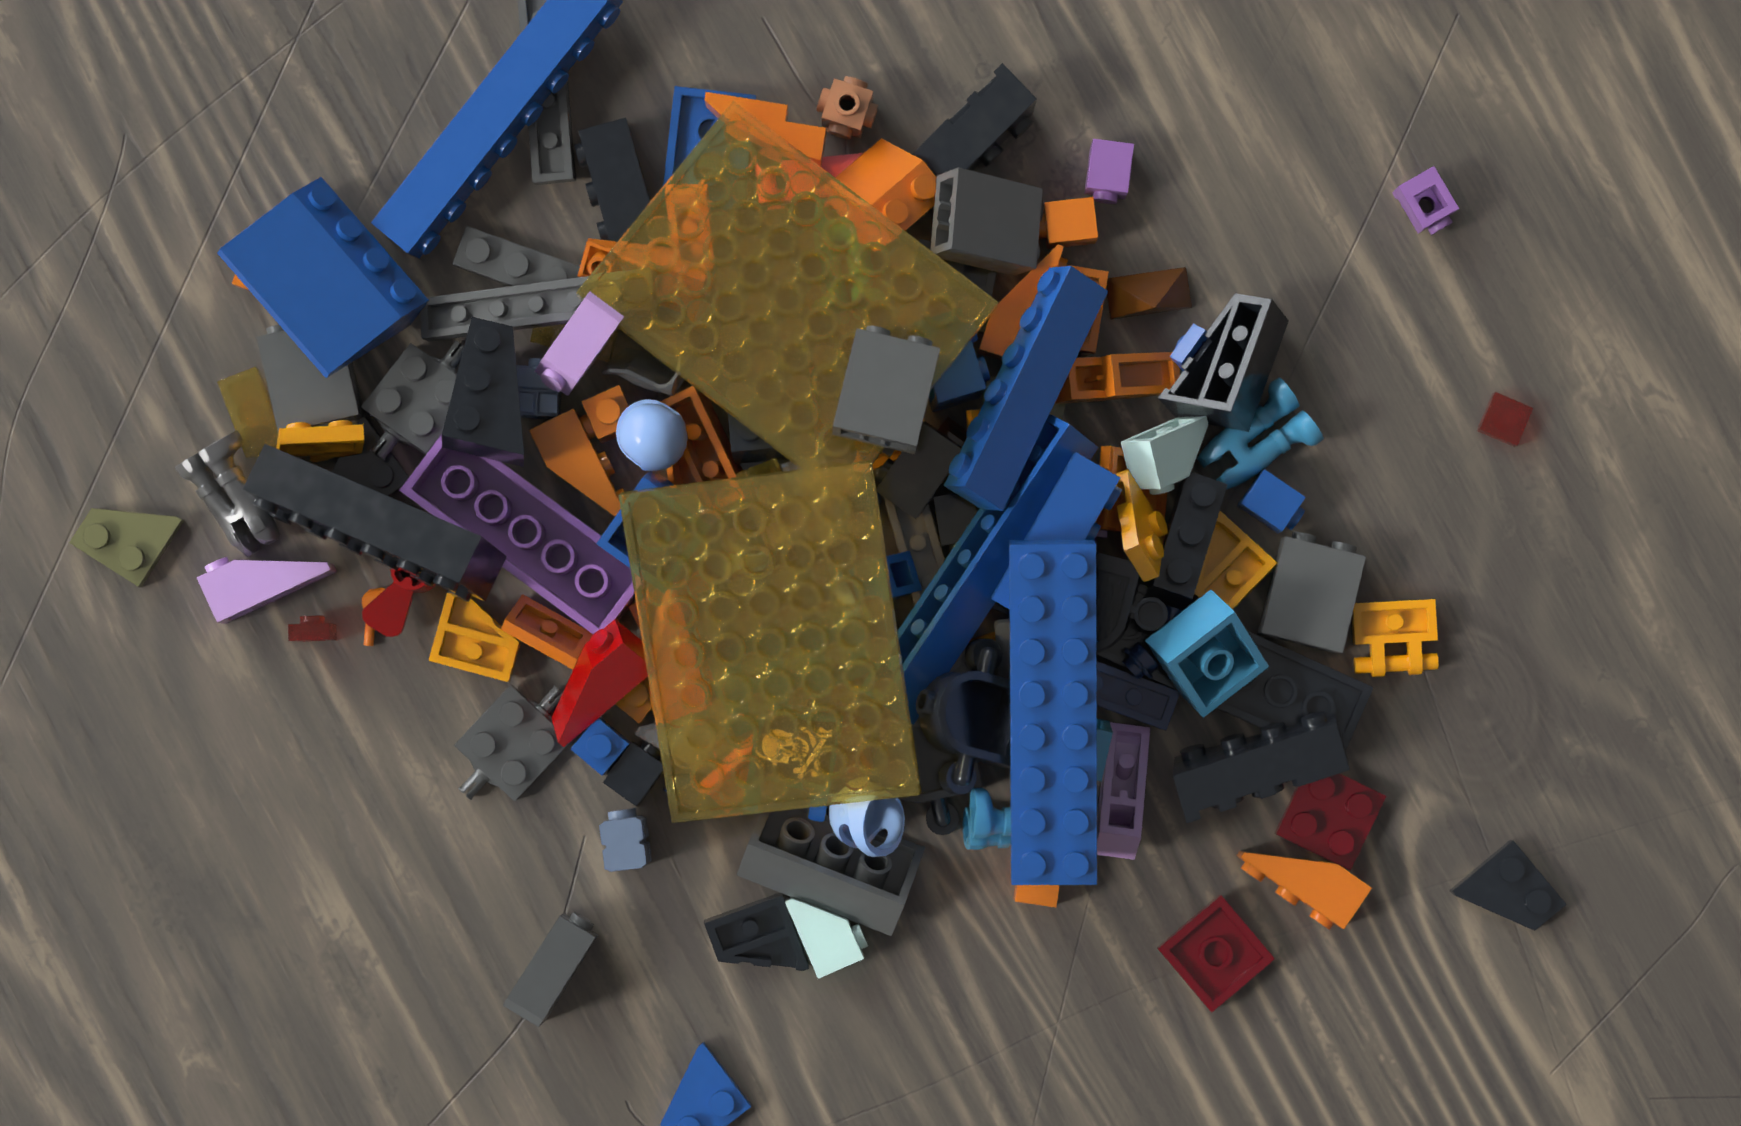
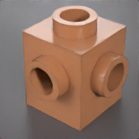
(851, 122)

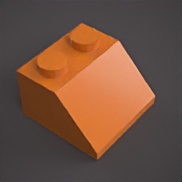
(892, 182)

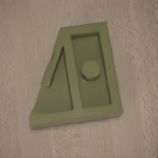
(126, 540)

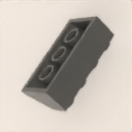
(817, 868)

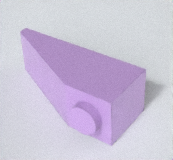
(578, 344)
(248, 585)
(1123, 792)

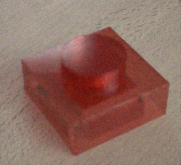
(1505, 419)
(312, 629)

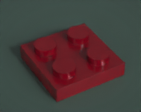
(1331, 818)
(1215, 953)

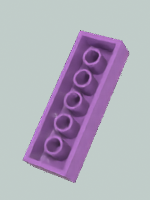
(540, 538)

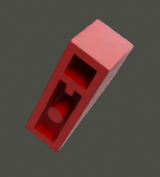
(602, 676)

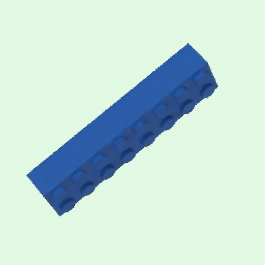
(1053, 712)

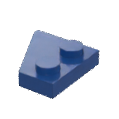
(705, 1094)

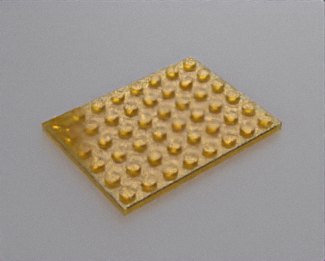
(760, 276)
(771, 642)

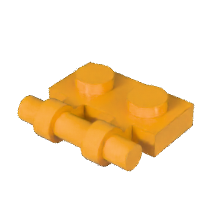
(1395, 623)

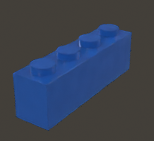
(1070, 509)

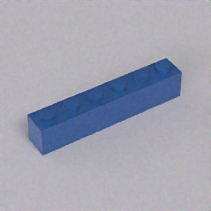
(1025, 388)

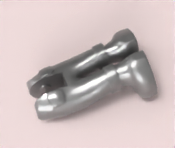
(232, 507)

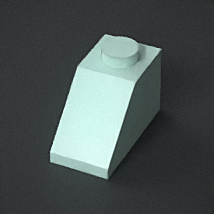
(1164, 453)
(826, 937)

